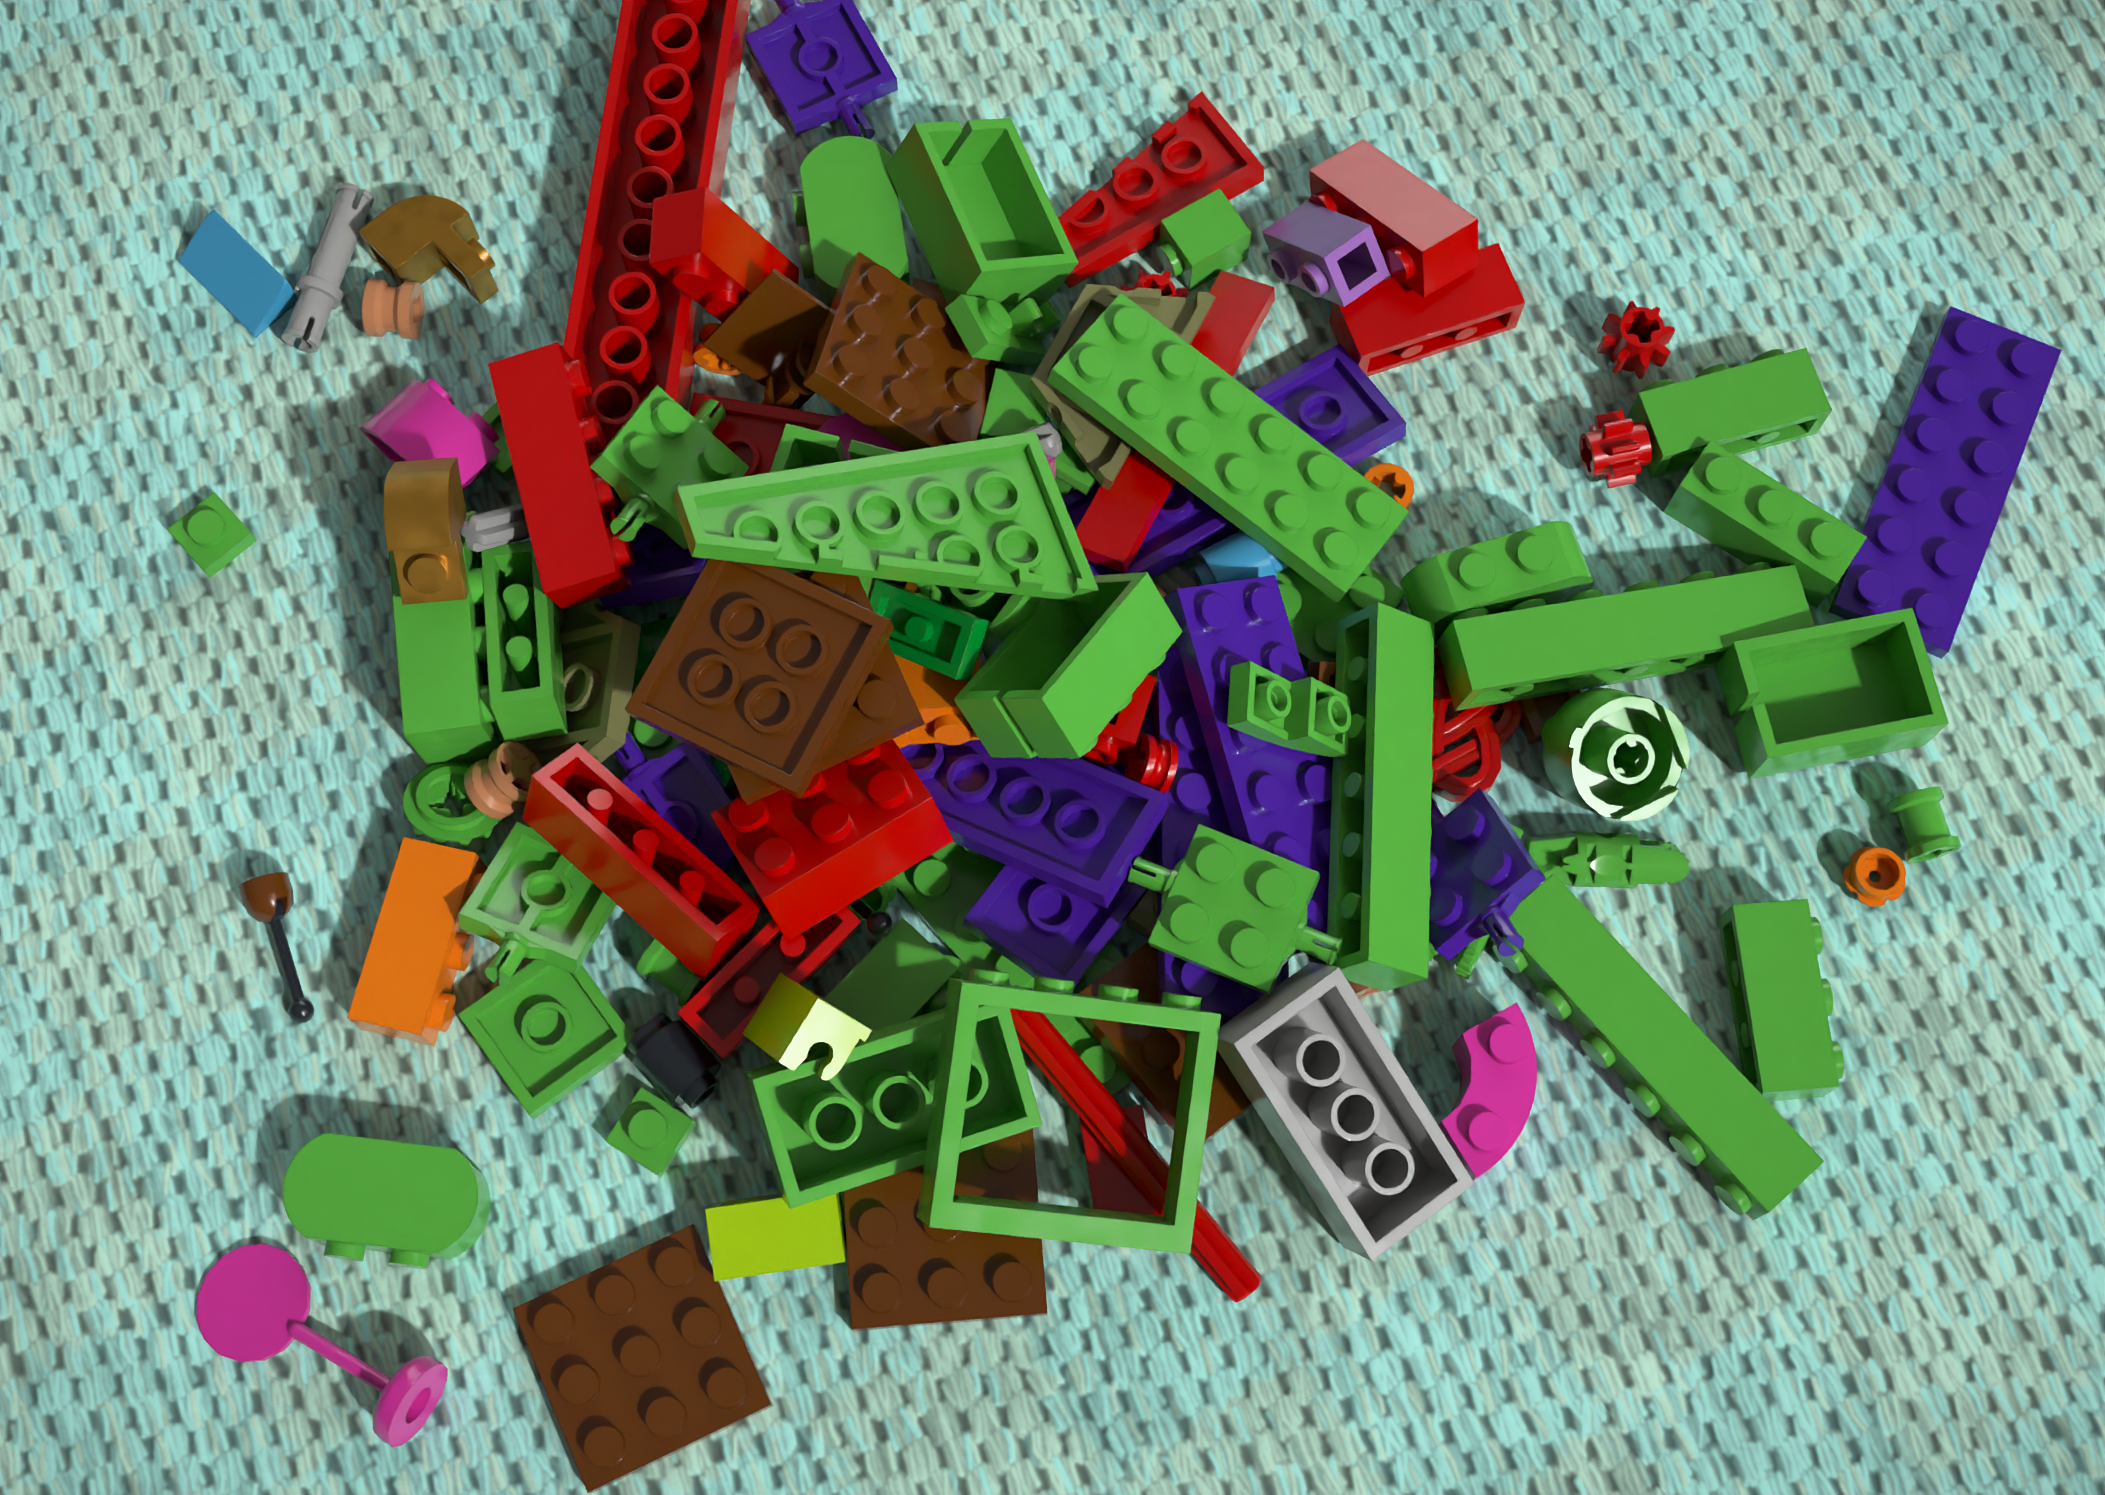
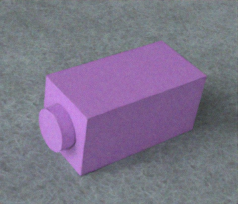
(1325, 253)

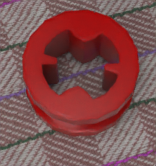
(1153, 762)

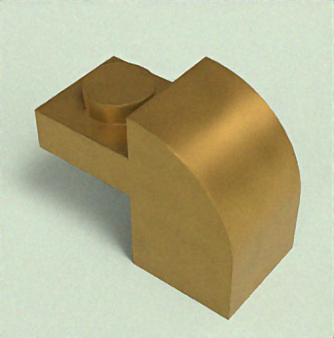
(425, 235)
(423, 529)

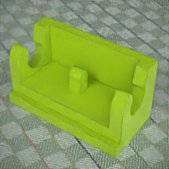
(797, 1018)
(769, 1237)

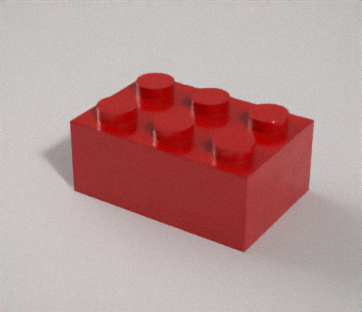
(838, 841)

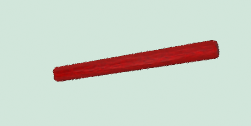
(1130, 1147)

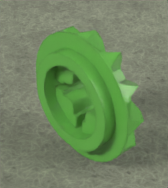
(425, 805)

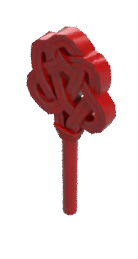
(1481, 750)

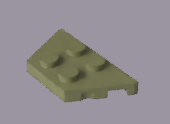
(1092, 441)
(598, 682)

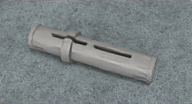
(320, 288)

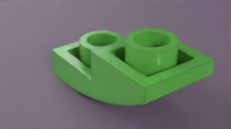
(1287, 713)

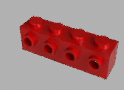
(551, 456)
(640, 861)

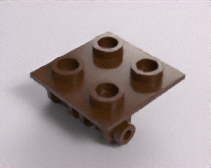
(773, 338)

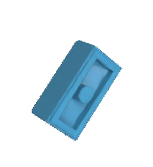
(237, 275)

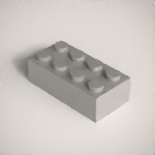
(1342, 1110)

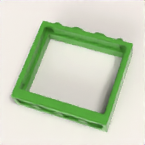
(946, 1210)

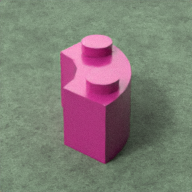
(427, 425)
(1494, 1090)

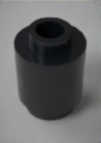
(674, 1061)

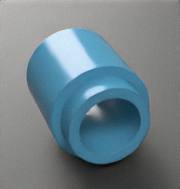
(1236, 559)

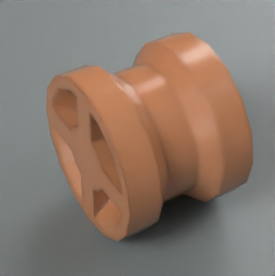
(393, 308)
(502, 780)

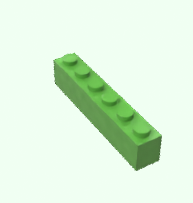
(1615, 636)
(1383, 799)
(1657, 1052)

